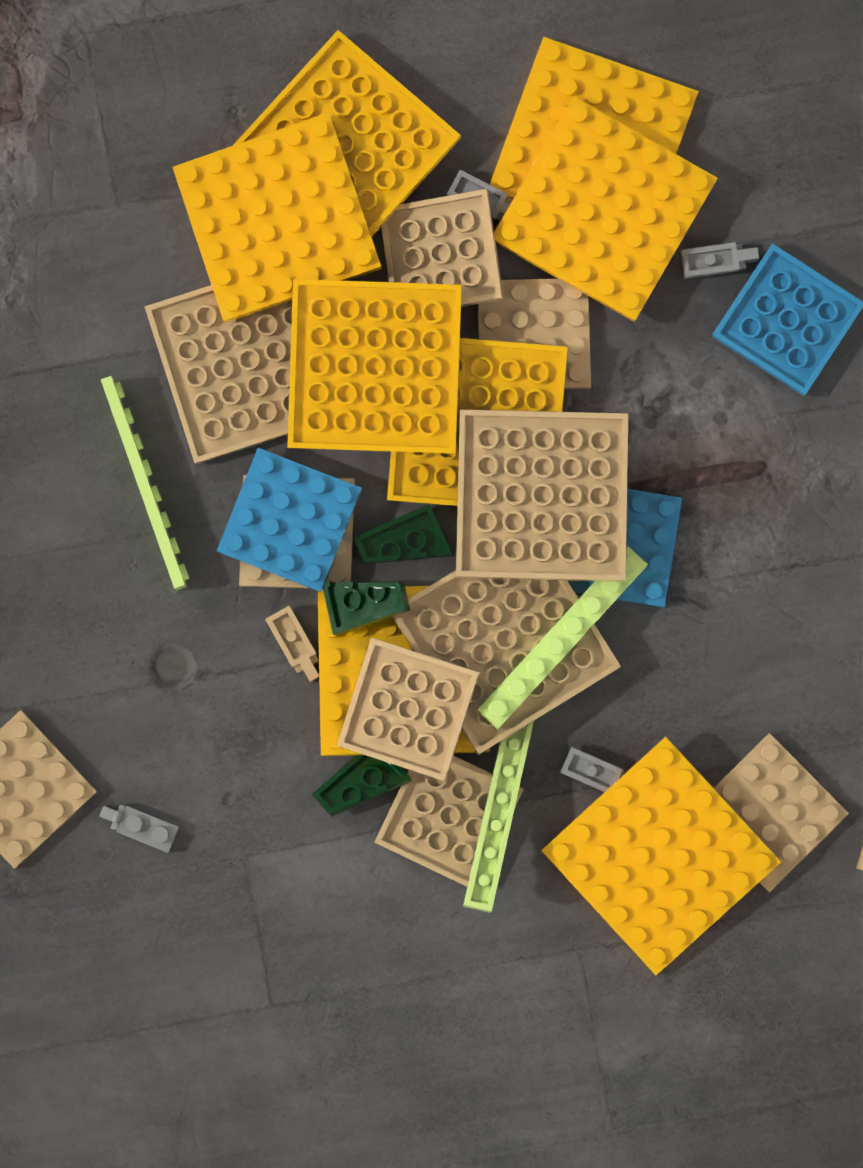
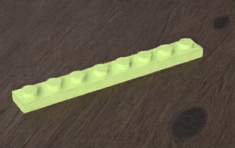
(149, 493)
(557, 644)
(497, 820)

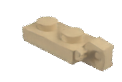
(294, 642)

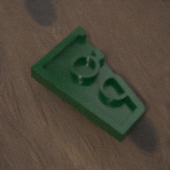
(404, 538)
(363, 604)
(359, 782)

